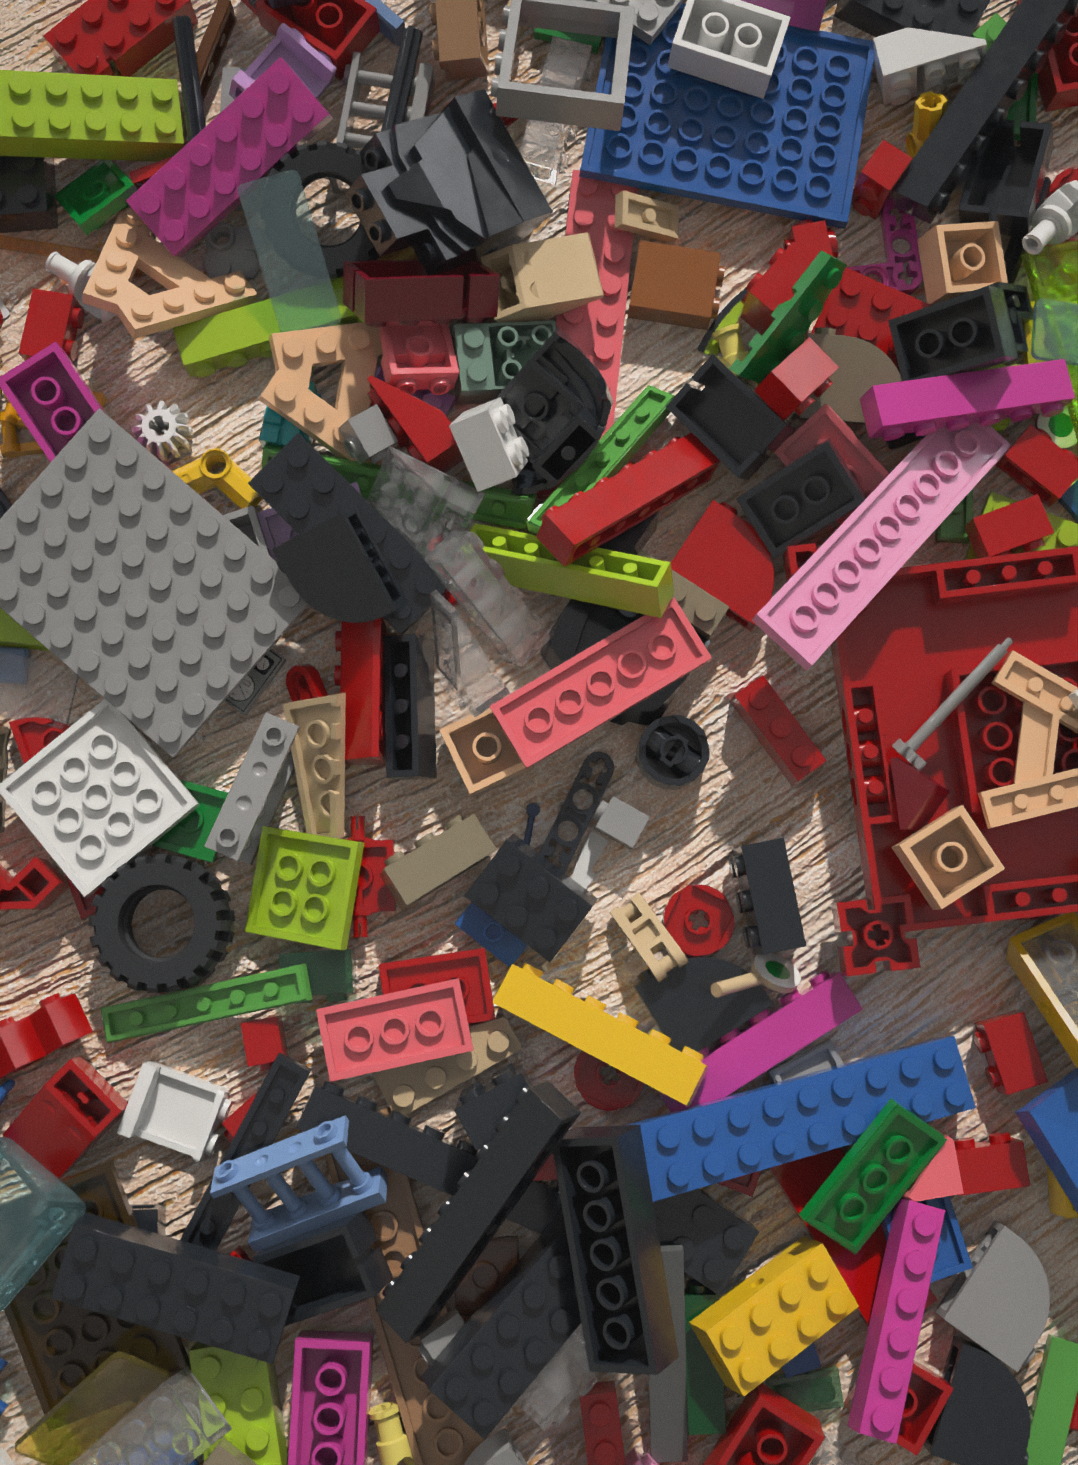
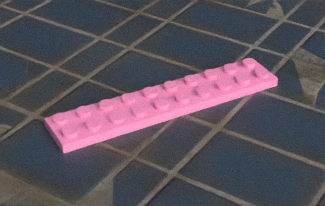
(877, 540)

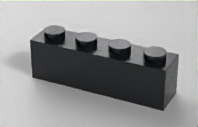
(409, 707)

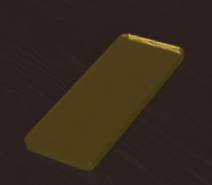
(91, 1409)

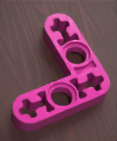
(890, 272)

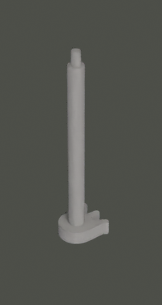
(908, 749)

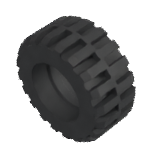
(340, 163)
(115, 915)

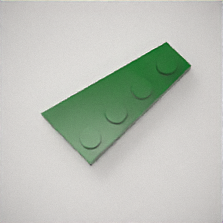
(791, 319)

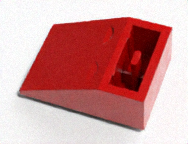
(416, 425)
(67, 1116)

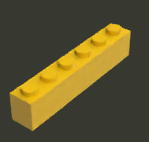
(601, 1034)

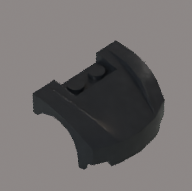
(557, 410)
(588, 623)

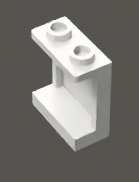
(175, 1110)

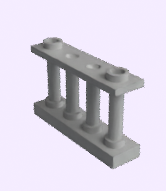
(354, 77)
(255, 791)

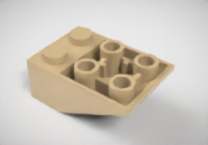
(545, 277)

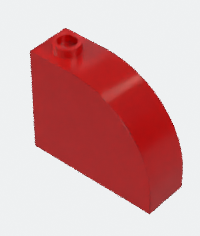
(728, 562)

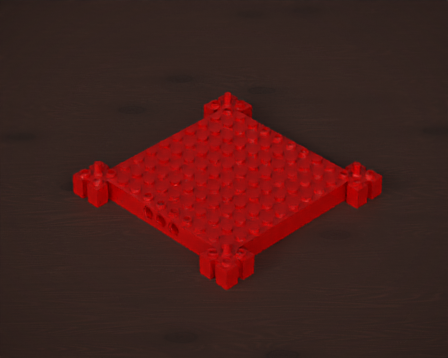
(891, 676)

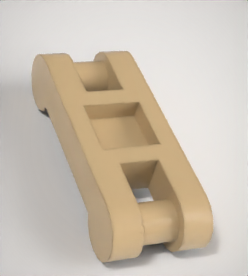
(648, 937)

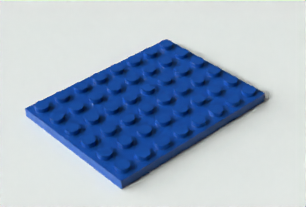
(733, 149)

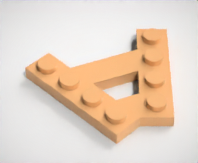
(189, 291)
(295, 355)
(1035, 786)

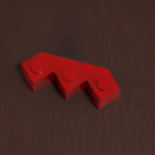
(32, 887)
(48, 1029)

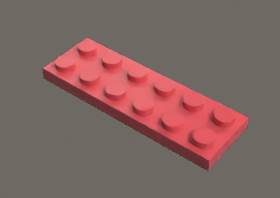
(599, 684)

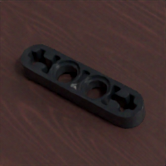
(571, 813)

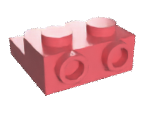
(418, 357)

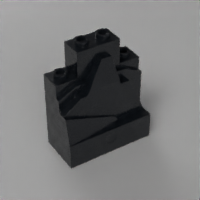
(447, 187)

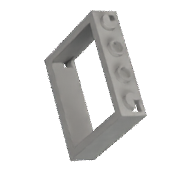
(562, 104)

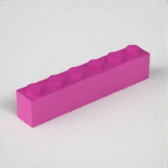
(966, 399)
(773, 1037)
(896, 1320)

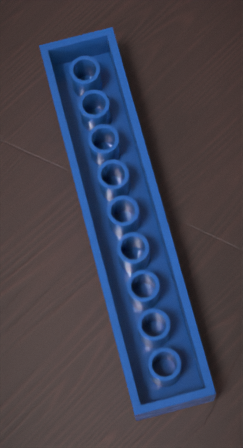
(800, 1116)

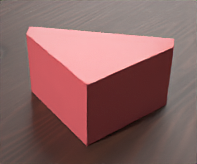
(939, 1177)

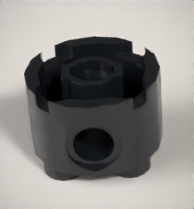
(672, 752)

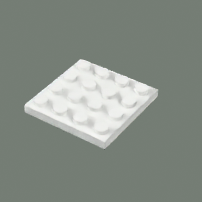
(97, 797)

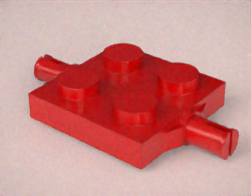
(371, 892)

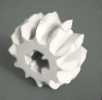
(158, 418)

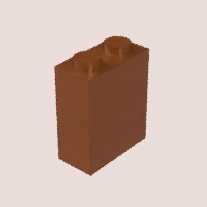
(675, 285)

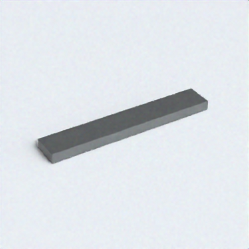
(668, 1388)

